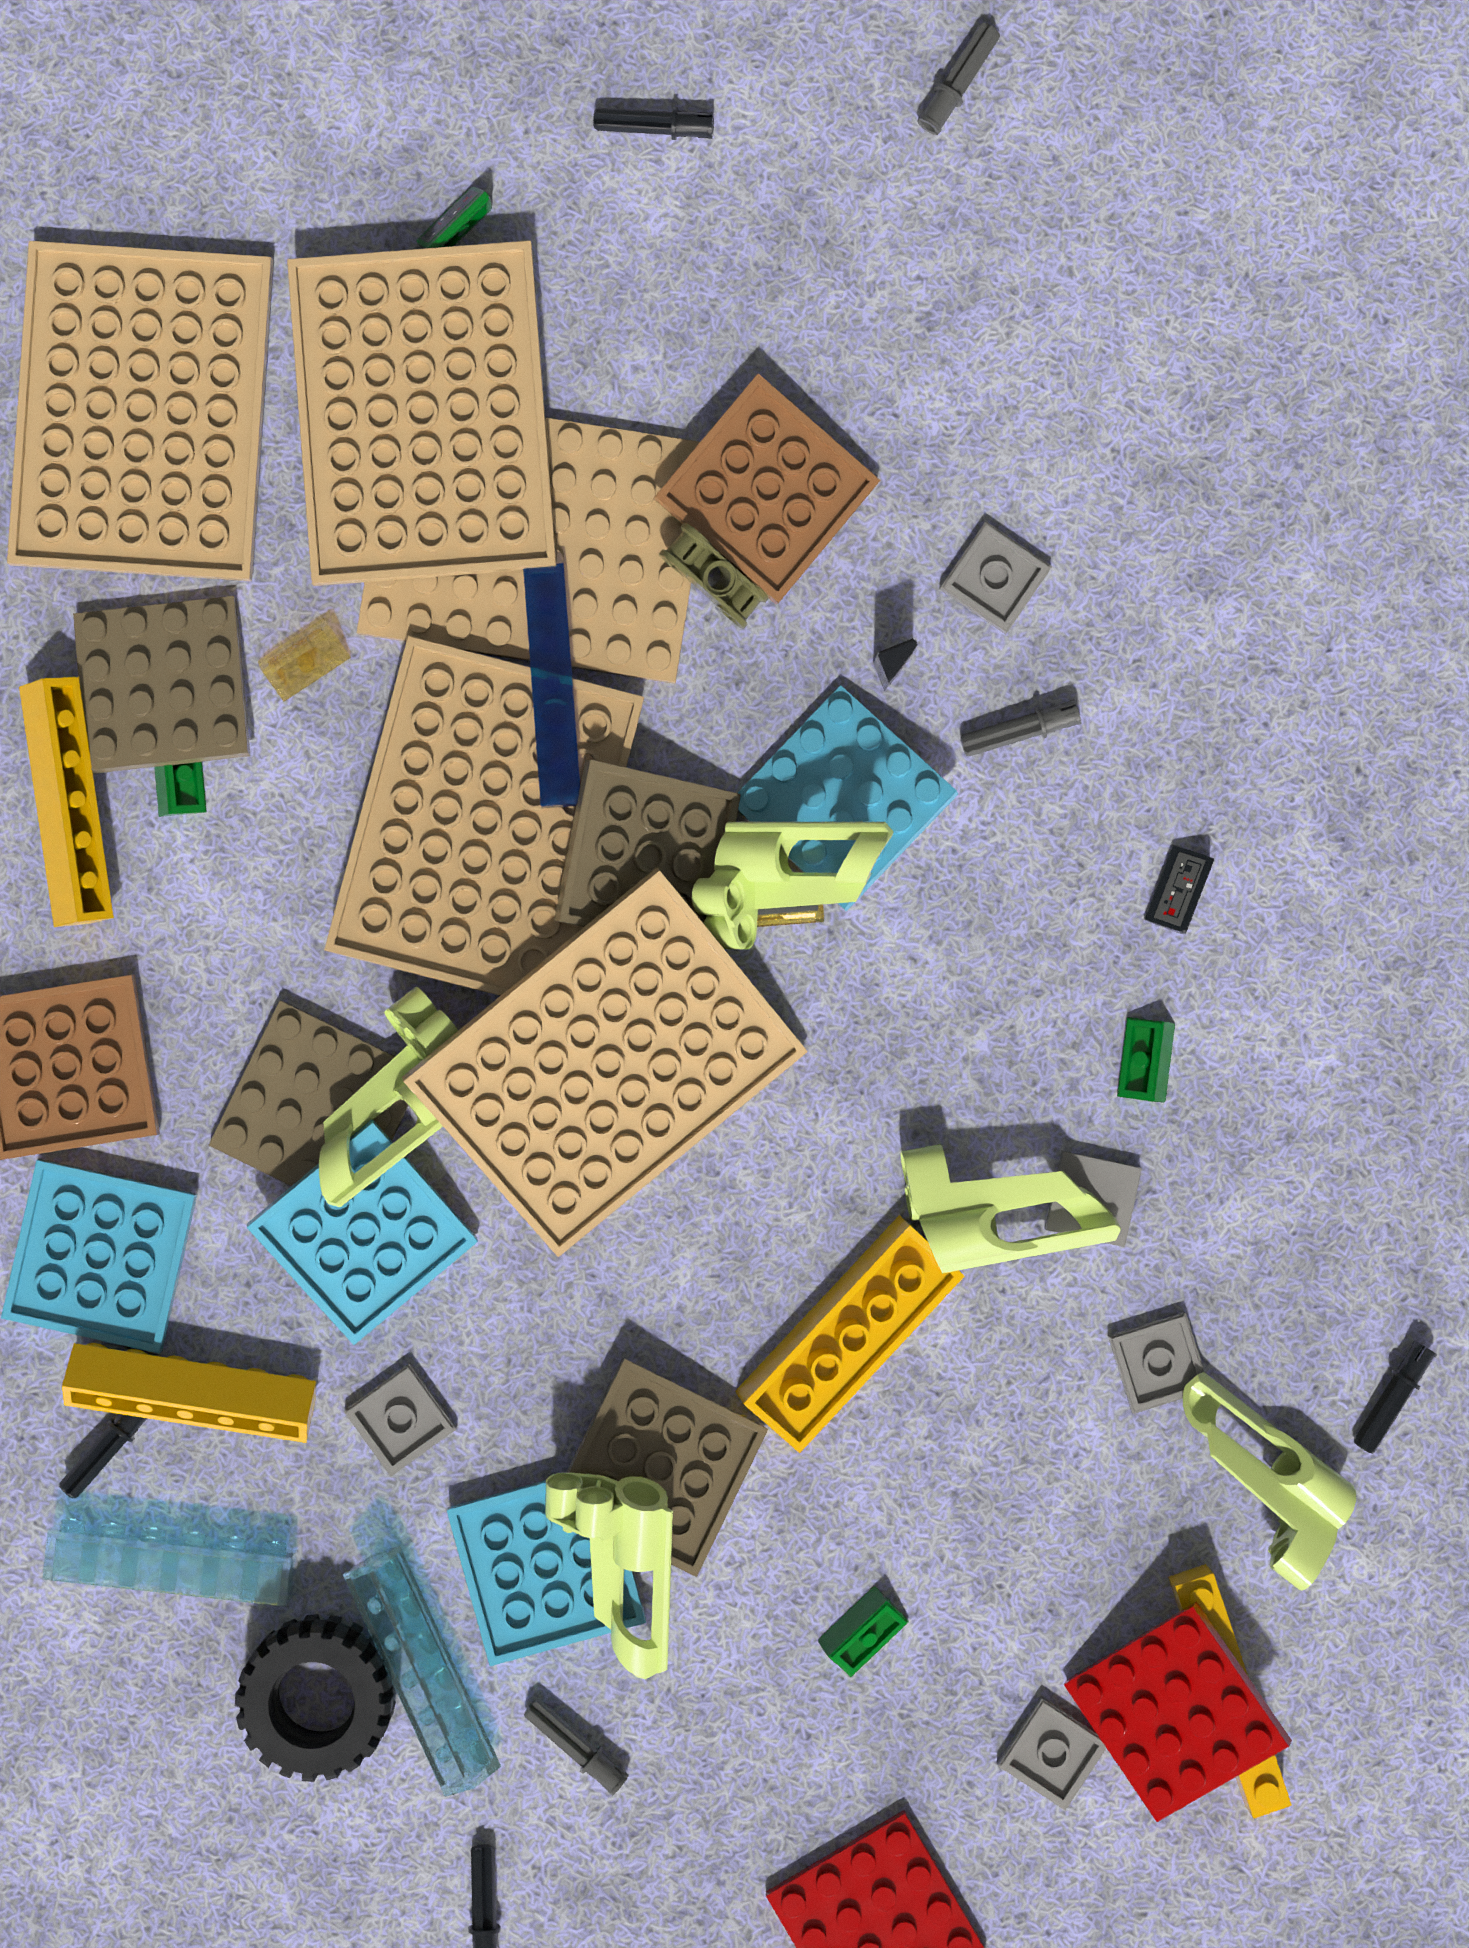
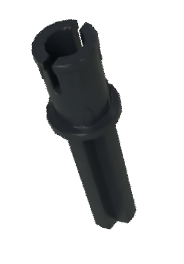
(655, 122)
(1394, 1397)
(100, 1453)
(484, 1925)

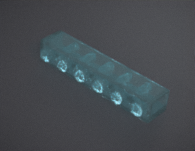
(169, 1564)
(422, 1671)

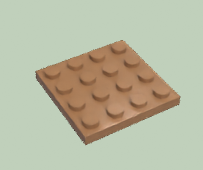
(767, 488)
(73, 1068)

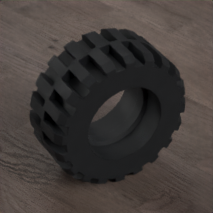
(287, 1742)

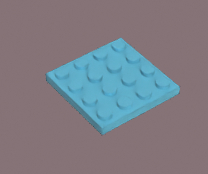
(846, 770)
(373, 1249)
(99, 1256)
(529, 1576)

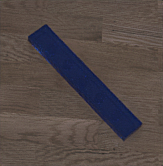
(552, 686)

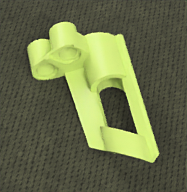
(756, 874)
(423, 1032)
(961, 1215)
(1297, 1488)
(627, 1531)

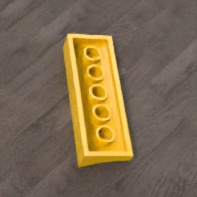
(847, 1335)

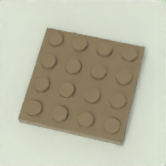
(162, 684)
(629, 827)
(289, 1090)
(678, 1441)

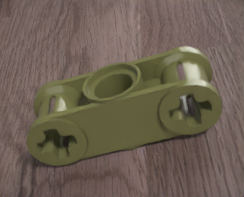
(694, 559)

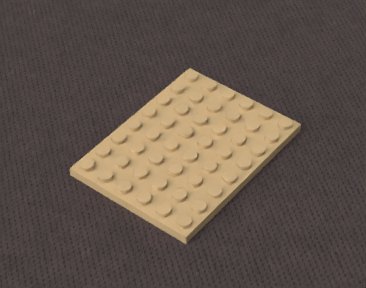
(140, 411)
(421, 413)
(607, 531)
(451, 846)
(605, 1063)

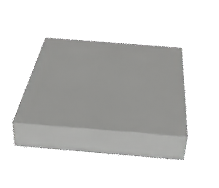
(995, 578)
(1108, 1181)
(1156, 1361)
(400, 1419)
(1052, 1753)

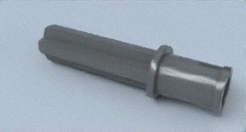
(950, 92)
(1021, 728)
(576, 1746)

